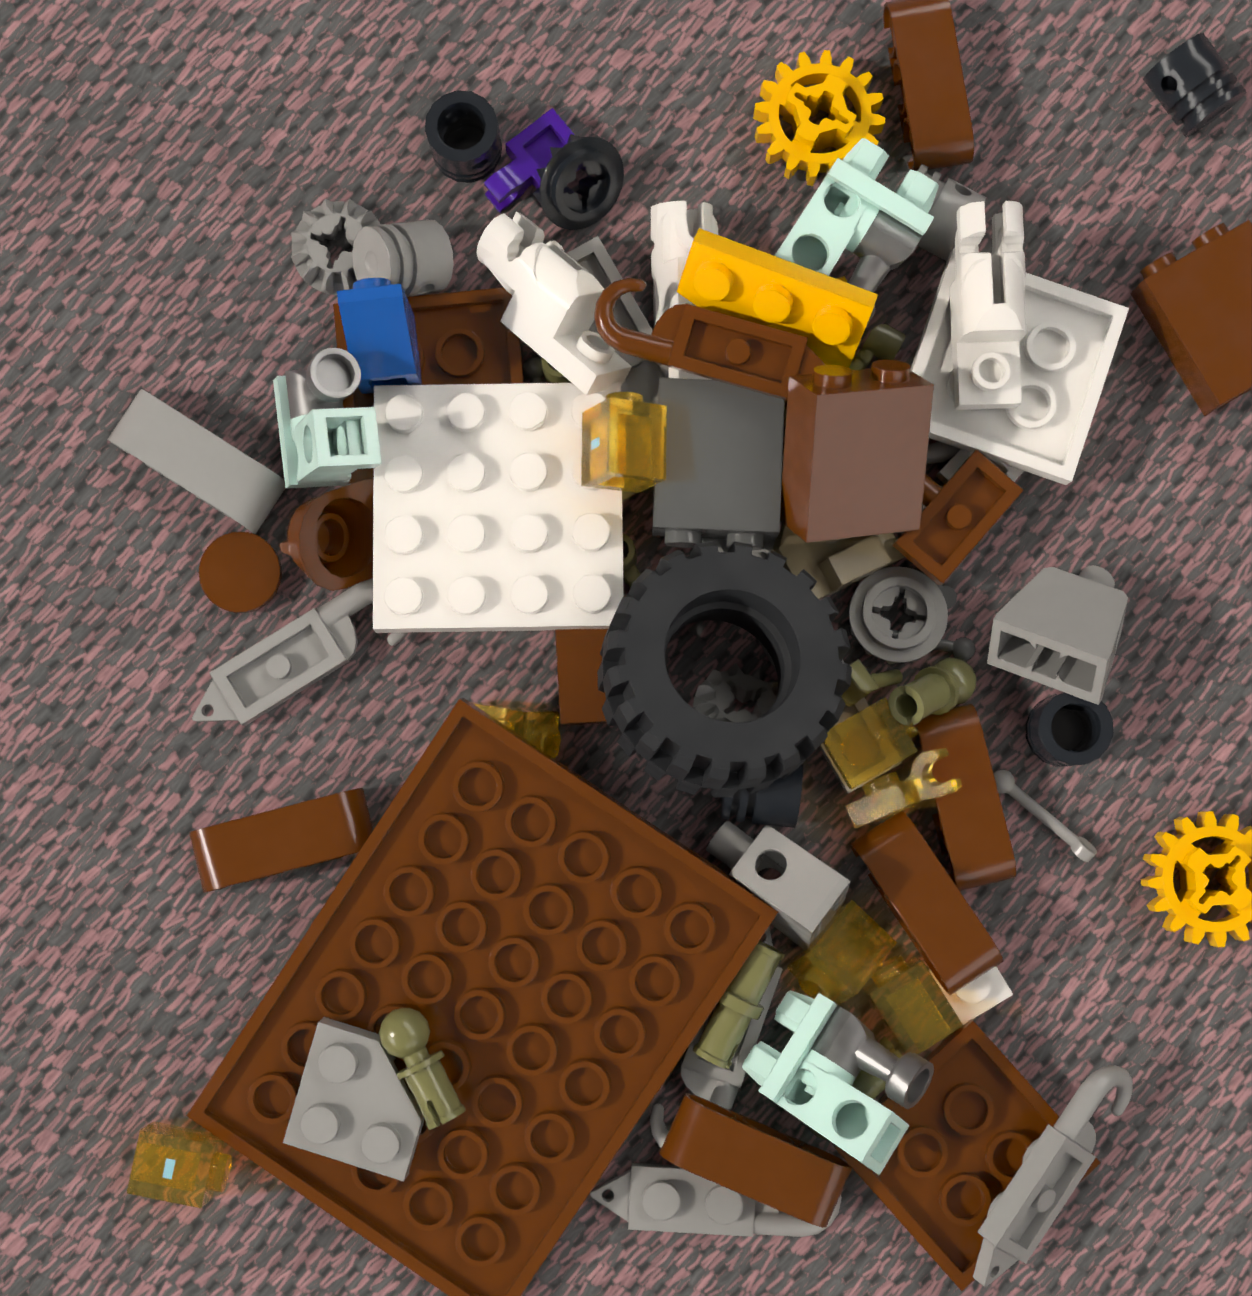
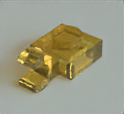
(890, 795)

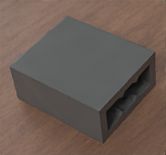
(719, 464)

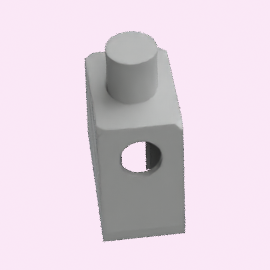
(1061, 631)
(805, 893)

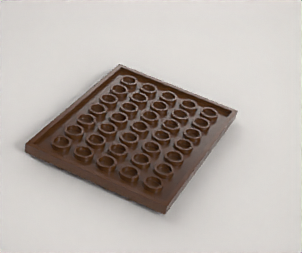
(555, 971)

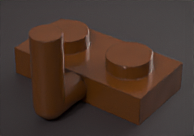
(957, 516)

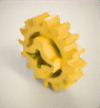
(800, 102)
(1191, 861)

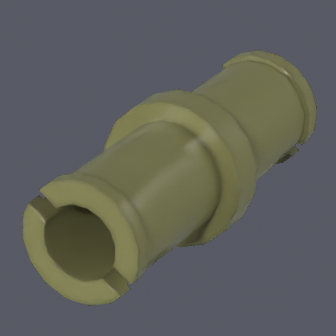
(738, 1006)

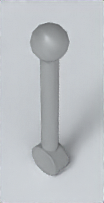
(1080, 846)

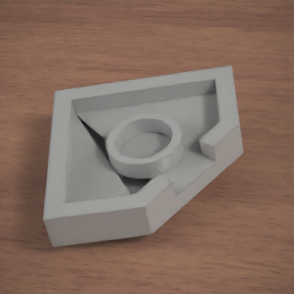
(354, 1103)

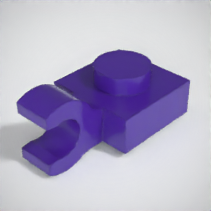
(528, 152)

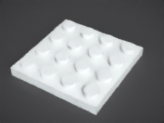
(489, 512)

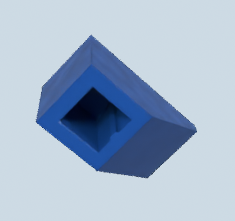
(380, 333)

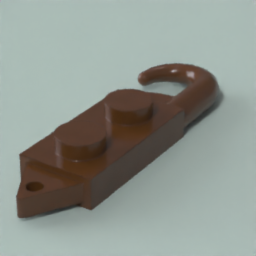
(709, 344)

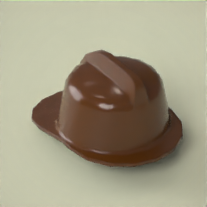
(334, 536)

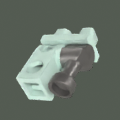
(862, 217)
(318, 435)
(818, 1072)

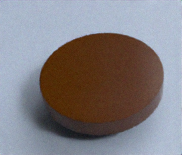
(240, 572)

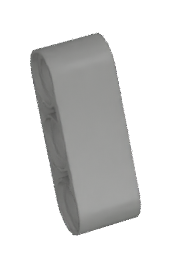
(198, 461)

